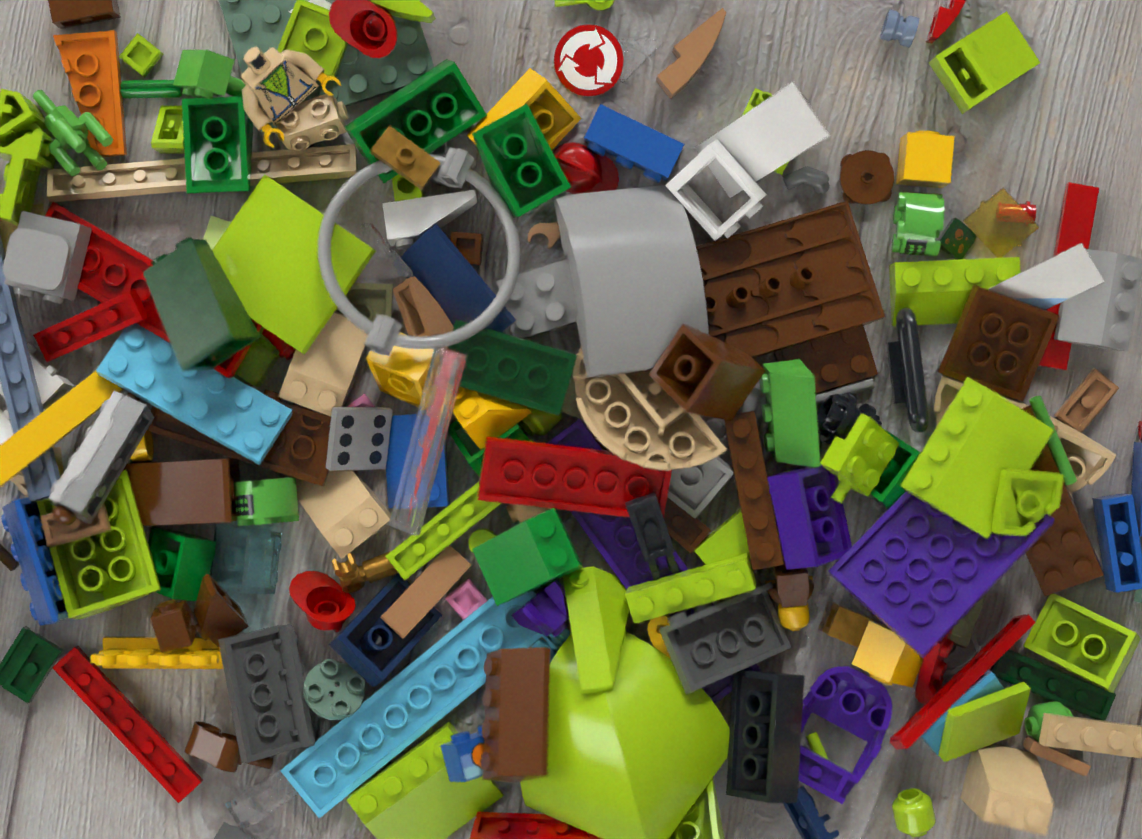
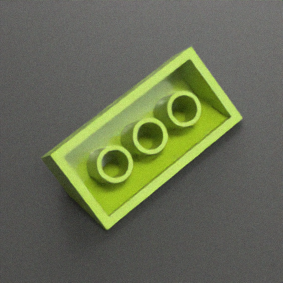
(942, 287)

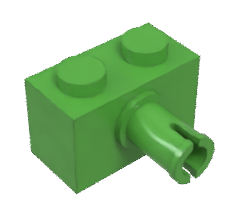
(206, 75)

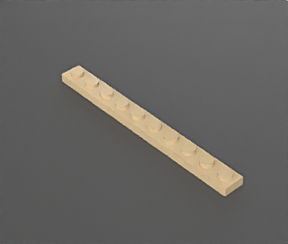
(170, 174)

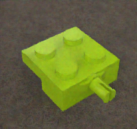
(859, 458)

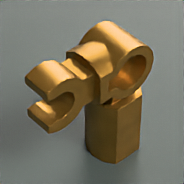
(354, 577)

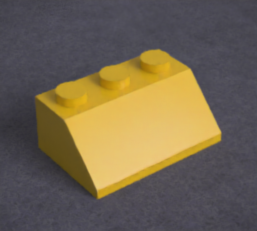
(548, 107)

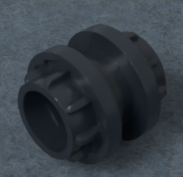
(839, 415)

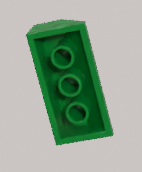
(424, 112)

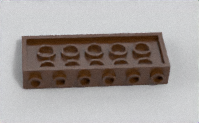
(297, 451)

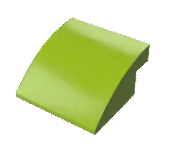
(275, 263)

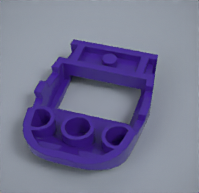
(855, 705)

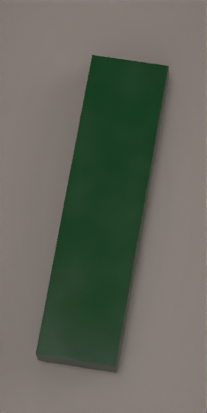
(1054, 684)

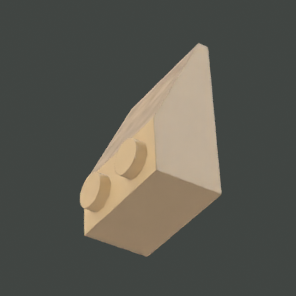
(328, 367)
(343, 509)

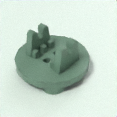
(321, 682)

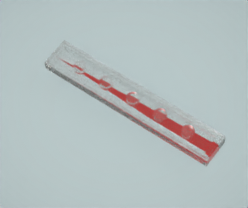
(427, 440)

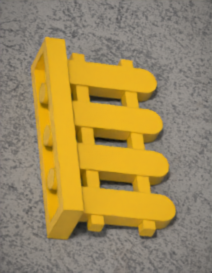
(144, 653)

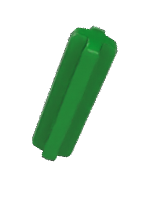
(149, 89)

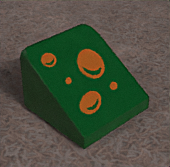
(956, 239)

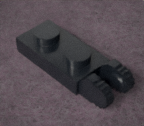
(651, 532)

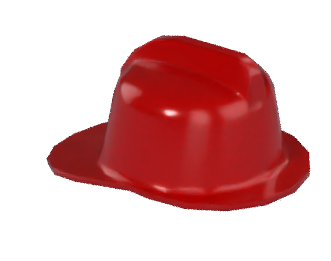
(364, 26)
(585, 169)
(321, 600)

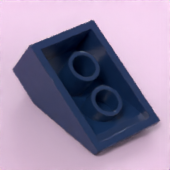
(371, 644)

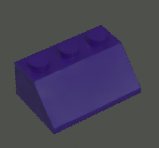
(807, 518)

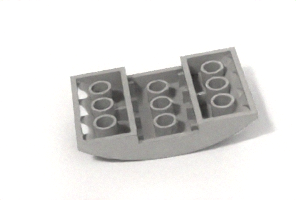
(630, 275)

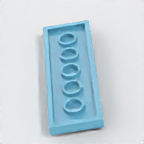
(200, 398)

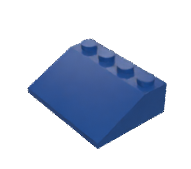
(31, 550)

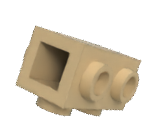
(313, 122)

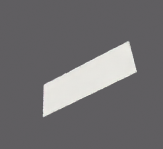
(767, 137)

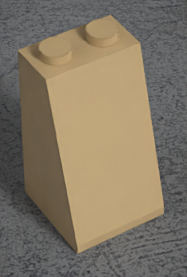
(1008, 789)

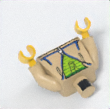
(277, 85)

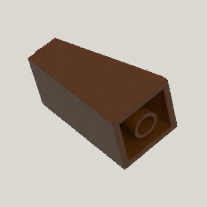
(185, 491)

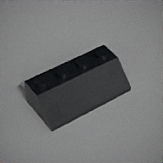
(765, 736)

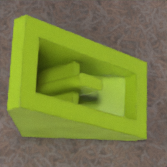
(168, 131)

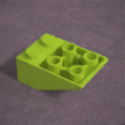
(984, 62)

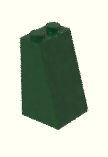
(198, 306)

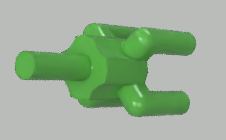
(72, 134)

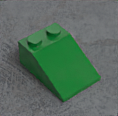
(217, 145)
(520, 161)
(527, 557)

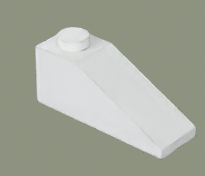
(413, 217)

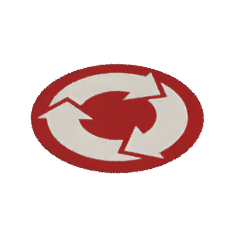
(588, 60)

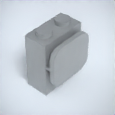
(46, 257)

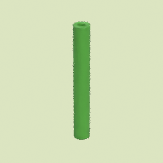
(1054, 442)

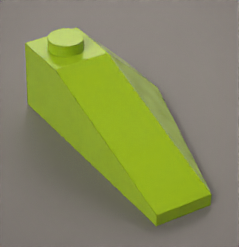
(598, 625)

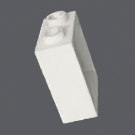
(694, 204)

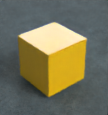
(925, 159)
(887, 656)

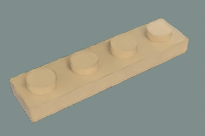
(1091, 735)

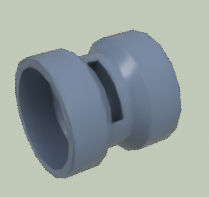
(899, 28)

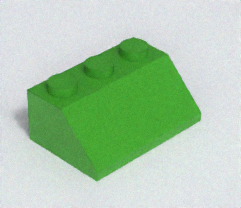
(790, 413)

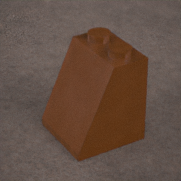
(706, 374)

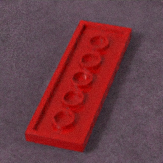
(565, 477)

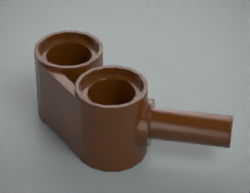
(218, 748)

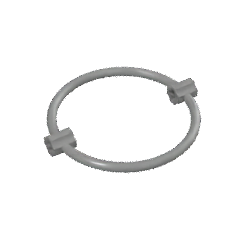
(384, 330)

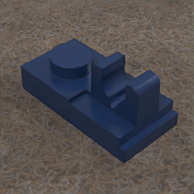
(806, 817)

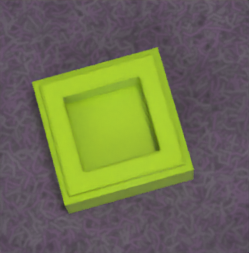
(141, 55)

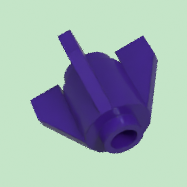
(545, 611)

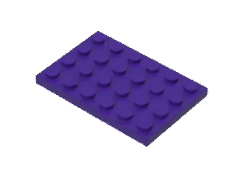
(926, 569)

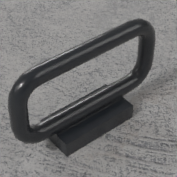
(907, 370)

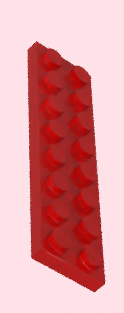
(116, 268)

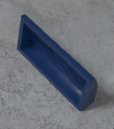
(452, 280)

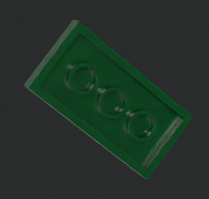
(515, 369)

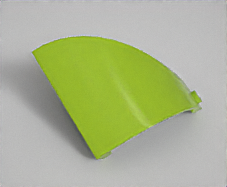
(630, 754)

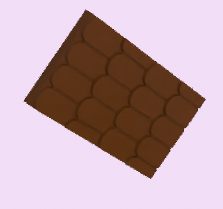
(788, 282)

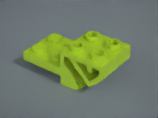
(27, 151)

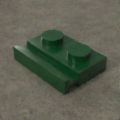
(28, 664)

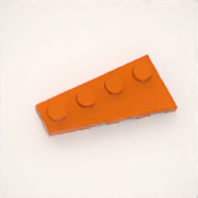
(95, 80)

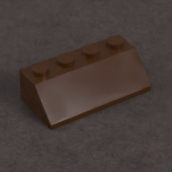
(516, 714)

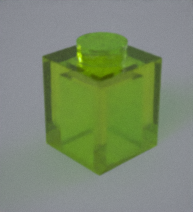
(258, 362)

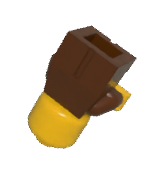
(792, 592)

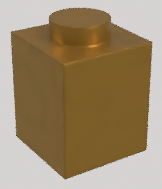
(845, 624)

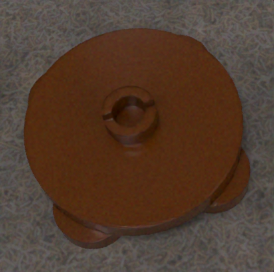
(866, 177)

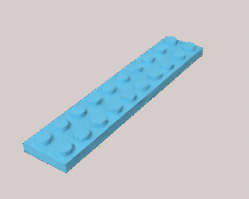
(406, 706)

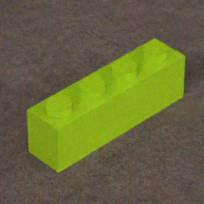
(726, 540)
(690, 588)

